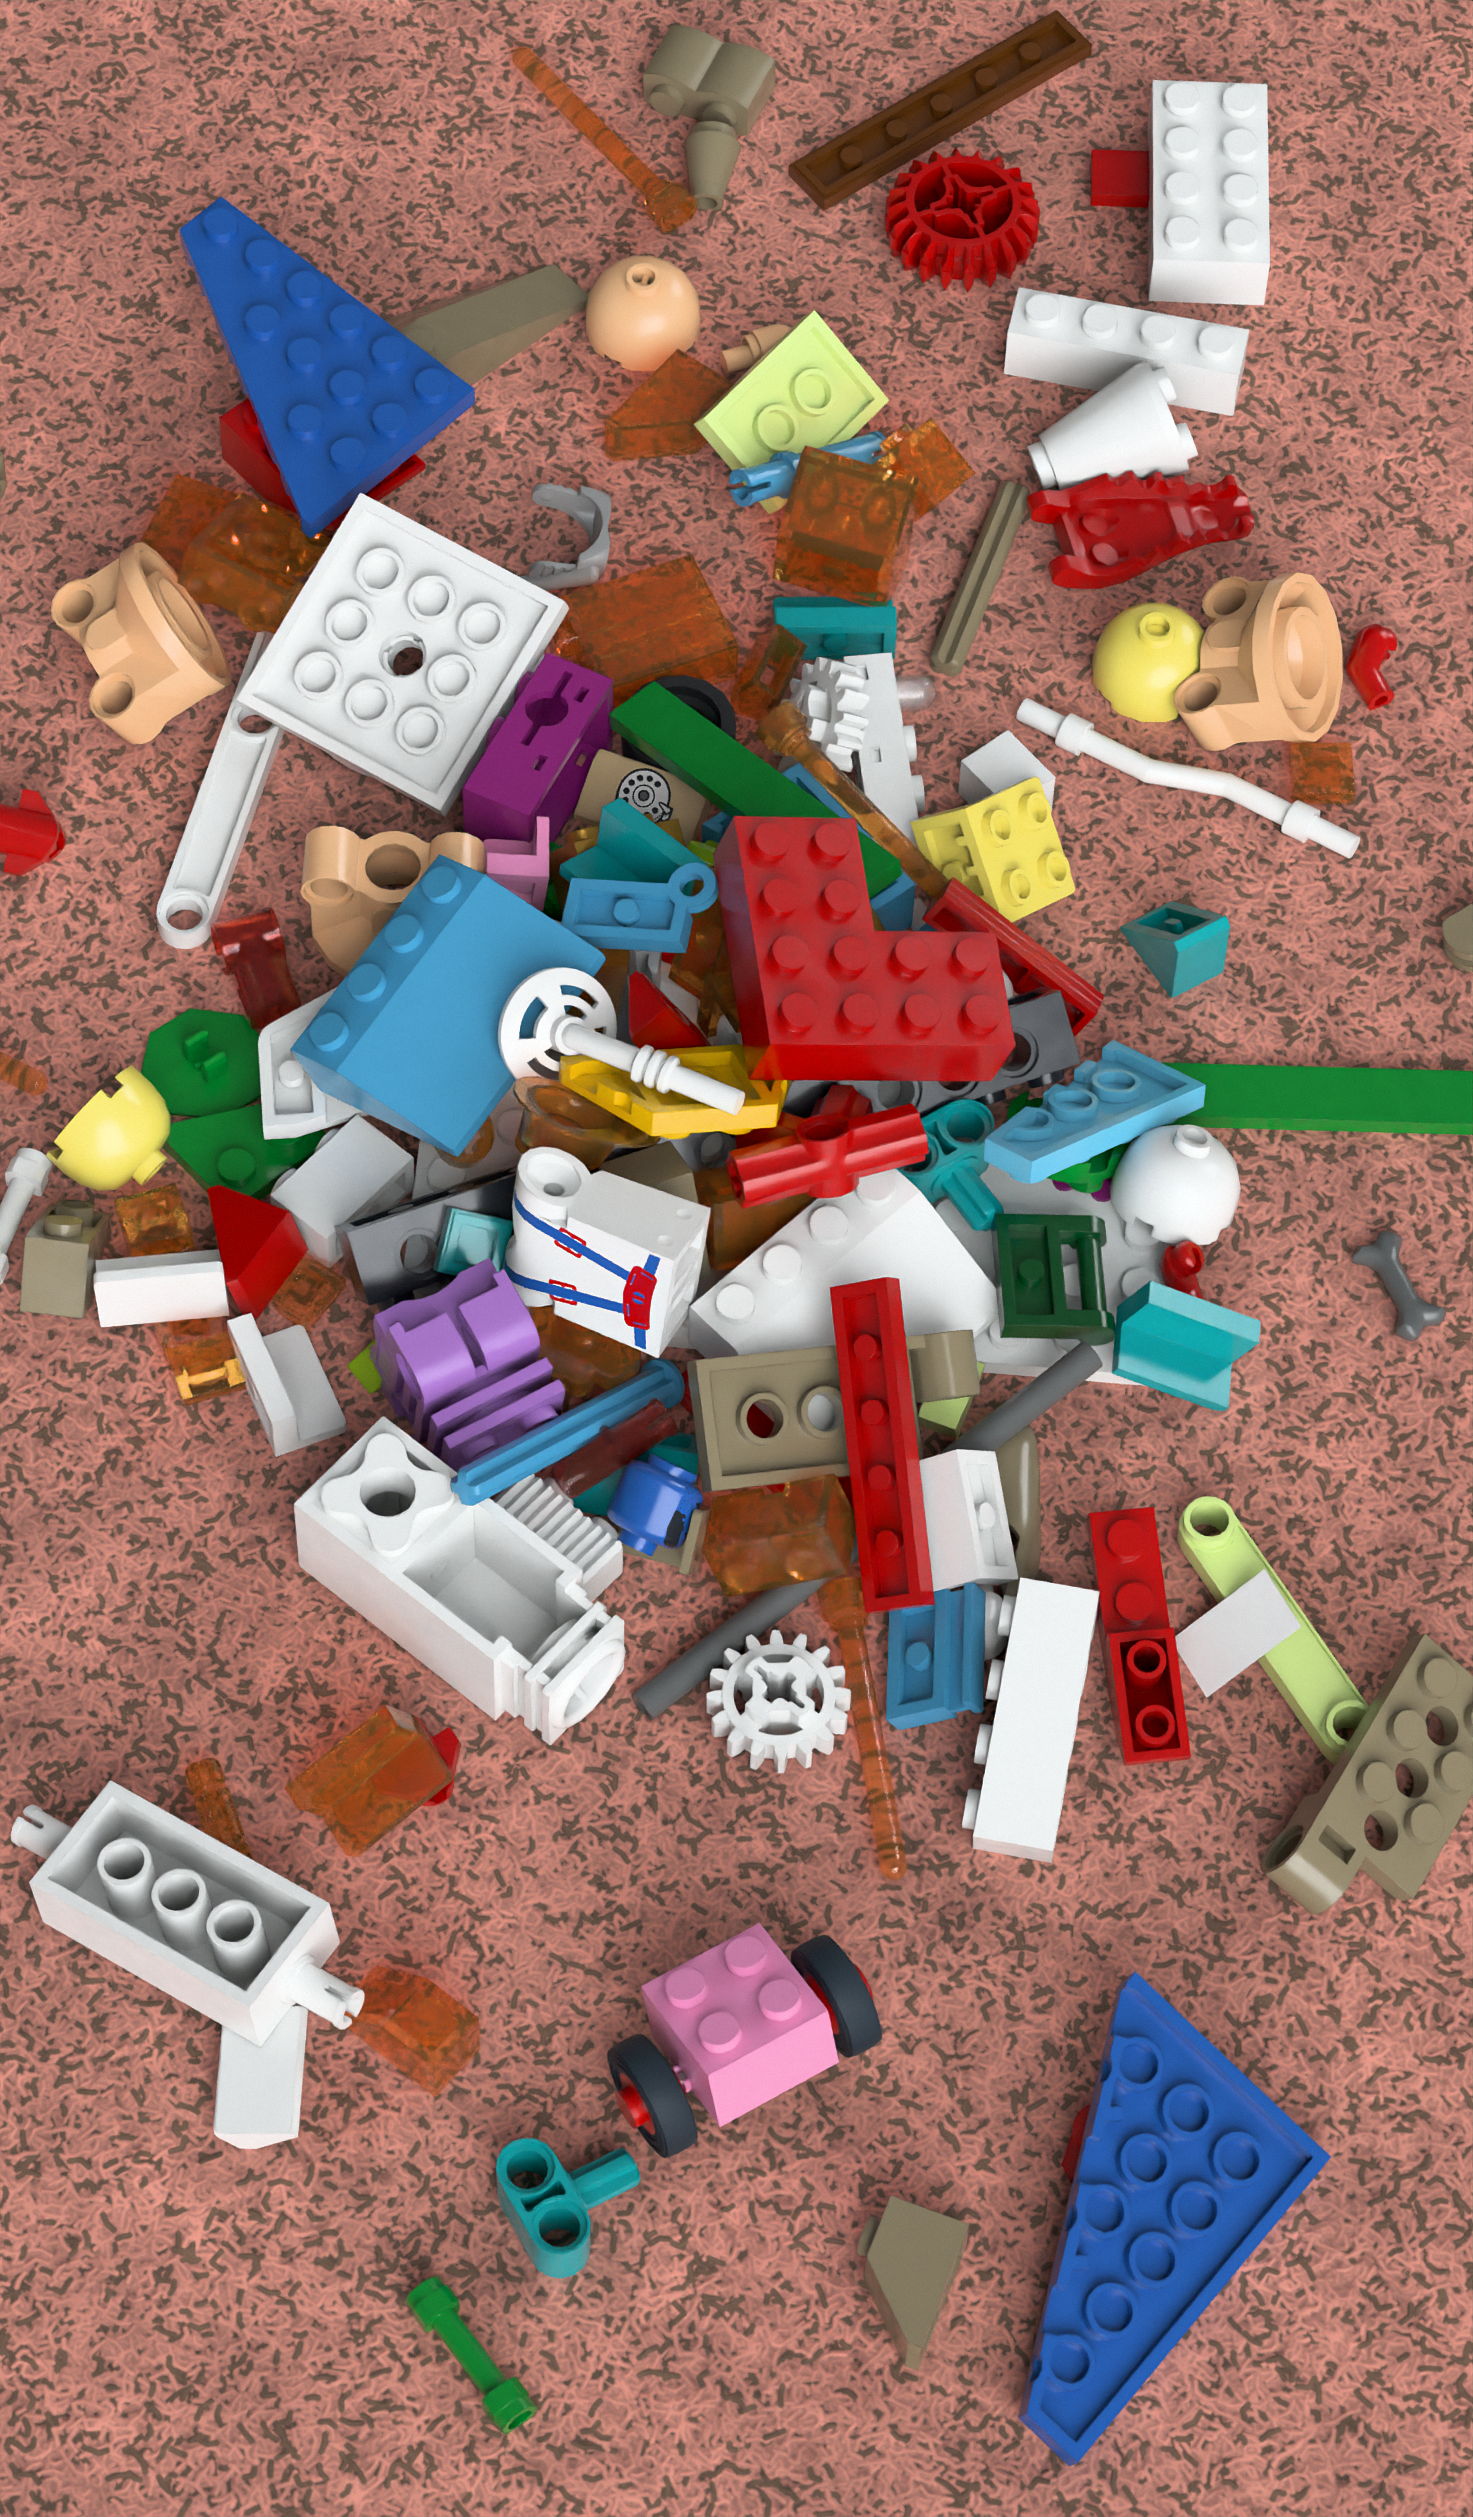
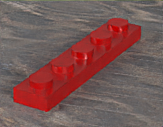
(882, 1445)

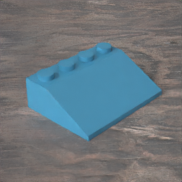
(423, 1005)

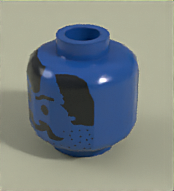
(654, 1504)

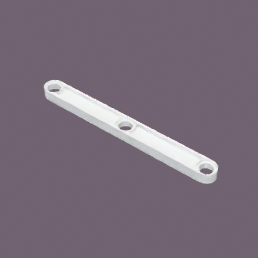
(219, 818)

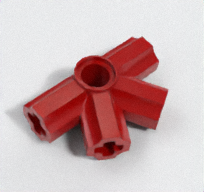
(826, 1150)

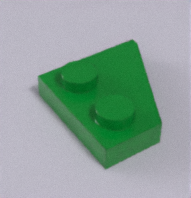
(232, 1151)

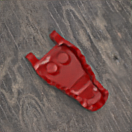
(1130, 525)

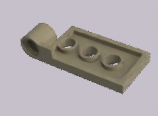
(786, 1381)
(1326, 1835)

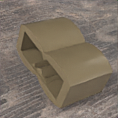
(709, 79)

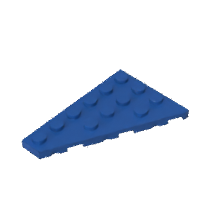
(325, 374)
(1163, 2208)

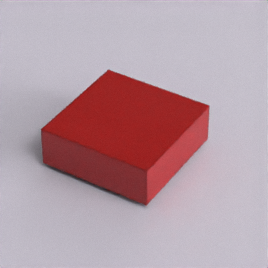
(1119, 178)

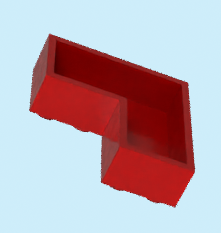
(831, 993)

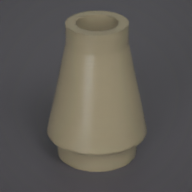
(710, 161)

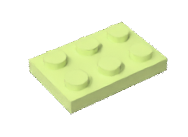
(792, 397)

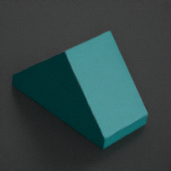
(1180, 944)

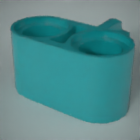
(955, 1166)
(558, 2201)

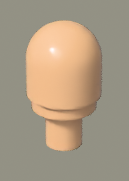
(752, 347)

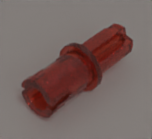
(613, 1449)

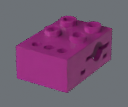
(535, 752)

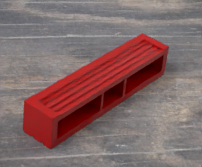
(1021, 958)

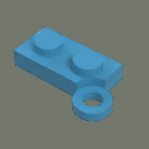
(638, 913)

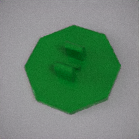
(204, 1063)

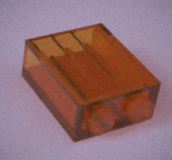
(649, 629)

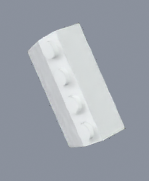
(876, 1231)

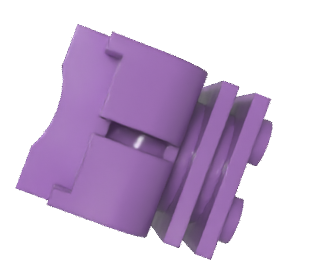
(465, 1366)

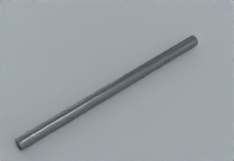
(776, 1603)

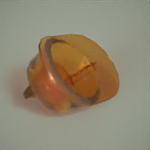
(571, 1123)

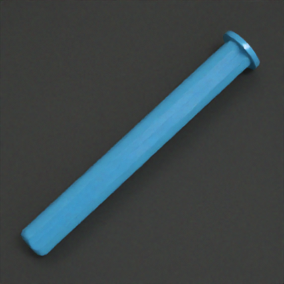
(567, 1432)

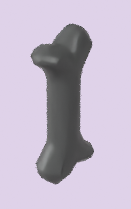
(1412, 1309)

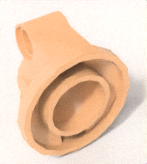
(143, 641)
(1264, 664)
(345, 880)

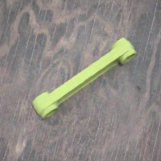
(1298, 1665)

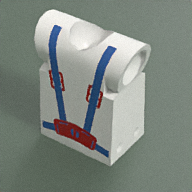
(604, 1249)

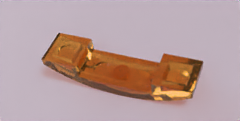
(194, 1350)

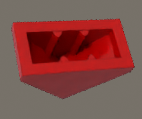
(255, 1245)

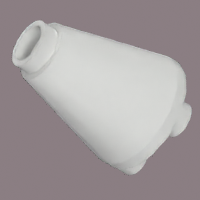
(1115, 433)

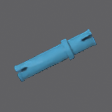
(778, 474)

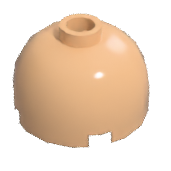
(642, 312)

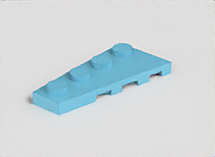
(1095, 1112)

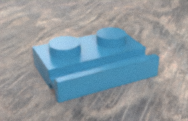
(936, 1659)

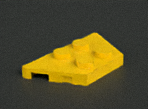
(673, 1113)

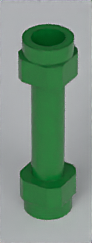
(504, 2400)

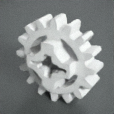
(834, 706)
(781, 1727)

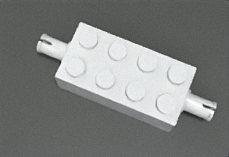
(186, 1913)

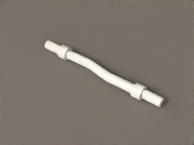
(1297, 819)

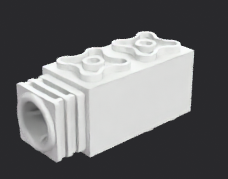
(458, 1584)

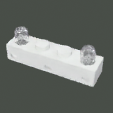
(888, 746)

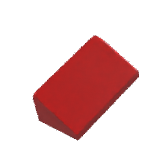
(657, 1020)

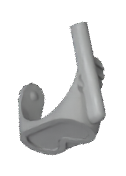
(592, 512)

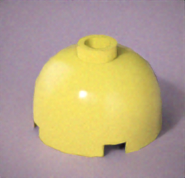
(1145, 659)
(115, 1136)

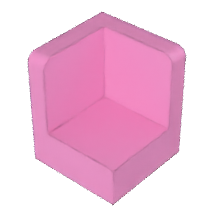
(521, 865)

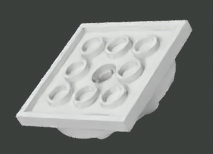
(389, 590)

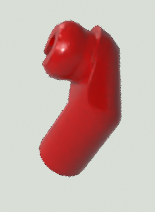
(1365, 660)
(1180, 1265)

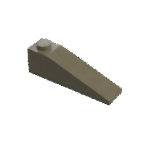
(492, 323)

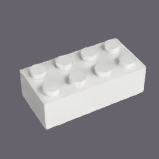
(1208, 192)

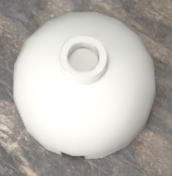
(1178, 1184)

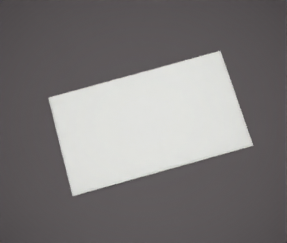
(1236, 1633)

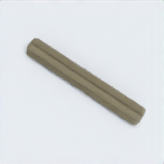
(979, 579)

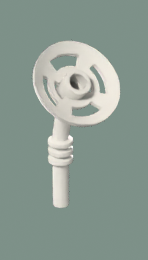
(577, 1037)

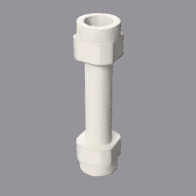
(25, 1177)

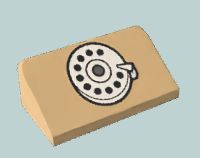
(644, 789)

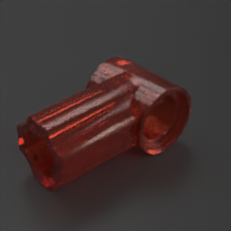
(257, 963)

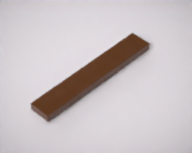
(939, 110)

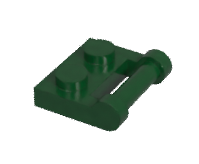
(1032, 1277)

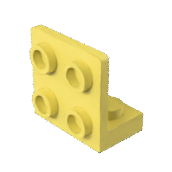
(1001, 849)

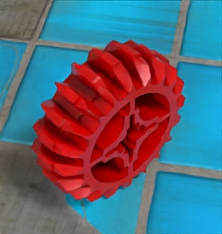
(965, 204)

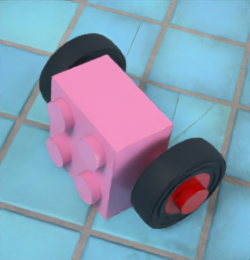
(739, 2033)

